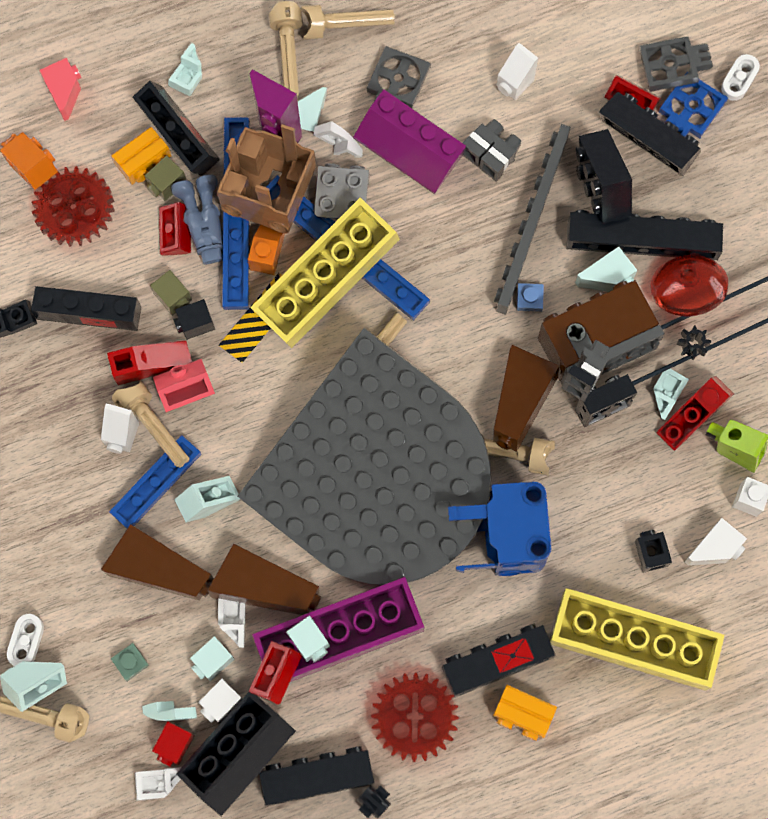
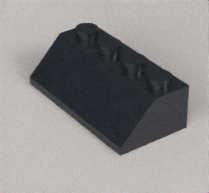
(650, 133)

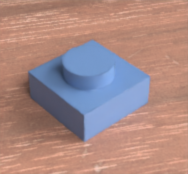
(530, 297)

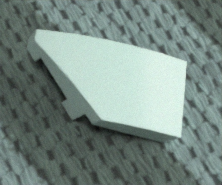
(188, 72)
(310, 109)
(668, 390)
(166, 711)

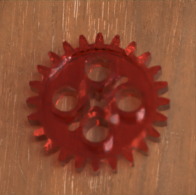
(82, 225)
(389, 717)

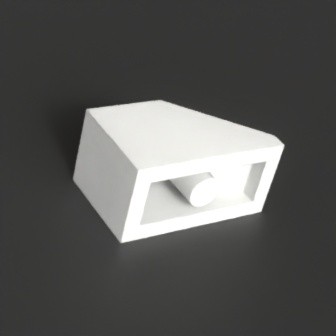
(517, 72)
(118, 428)
(718, 546)

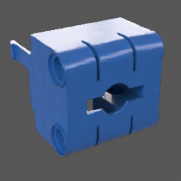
(513, 527)

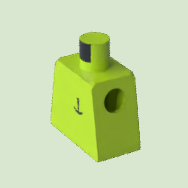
(739, 443)

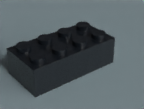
(235, 753)

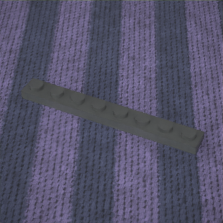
(528, 228)

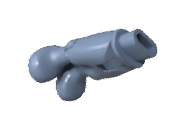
(203, 225)

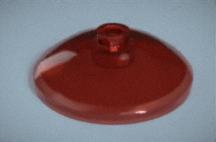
(689, 285)

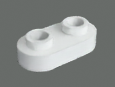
(740, 79)
(25, 641)

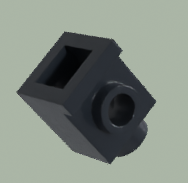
(658, 542)

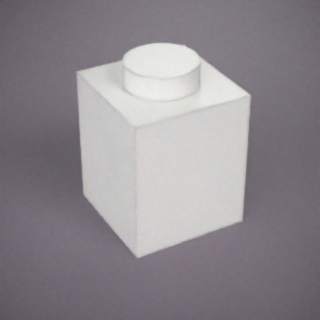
(751, 497)
(219, 702)

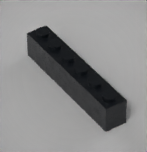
(645, 235)

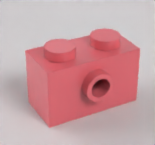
(183, 385)

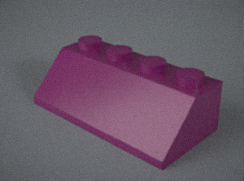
(275, 105)
(409, 141)

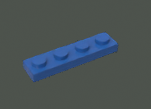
(152, 486)

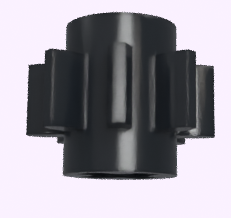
(693, 350)
(374, 801)

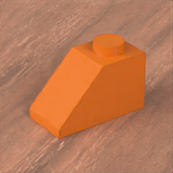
(265, 250)

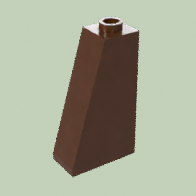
(523, 393)
(154, 565)
(262, 584)

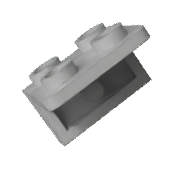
(339, 189)

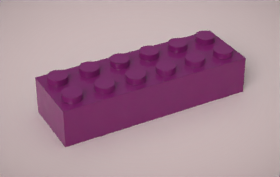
(353, 626)

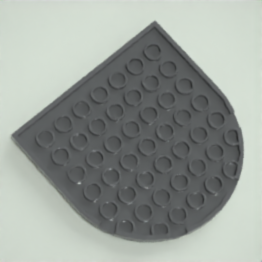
(374, 469)

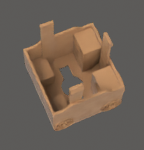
(252, 165)

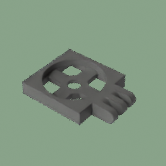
(695, 55)
(406, 60)

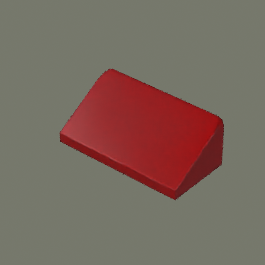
(624, 86)
(174, 232)
(275, 672)

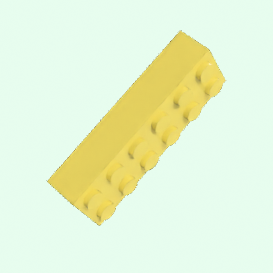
(325, 272)
(637, 639)

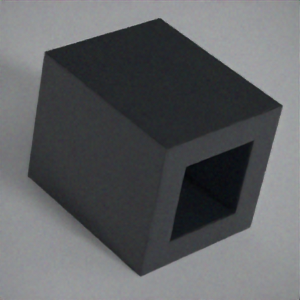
(194, 319)

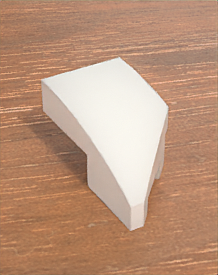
(339, 137)
(232, 620)
(155, 783)

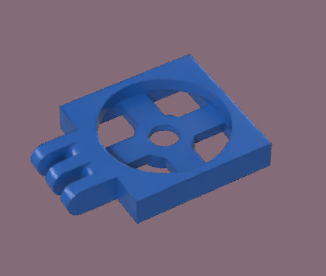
(681, 120)

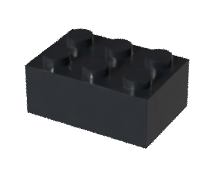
(604, 176)

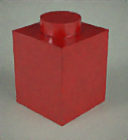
(172, 744)

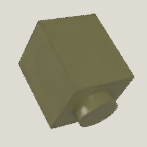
(163, 177)
(171, 292)

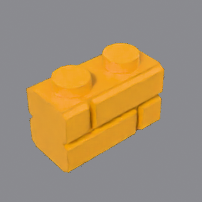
(140, 155)
(524, 712)

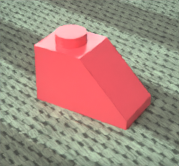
(63, 85)

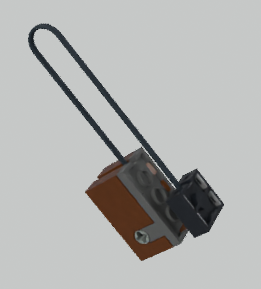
(629, 330)

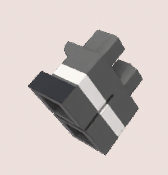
(489, 150)
(584, 376)

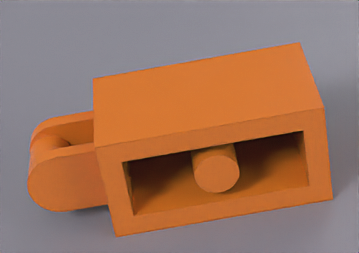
(28, 159)

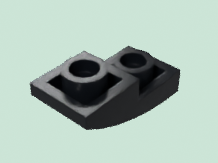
(16, 318)

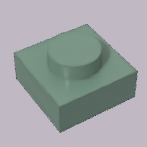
(129, 662)

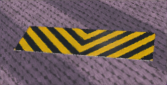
(246, 332)

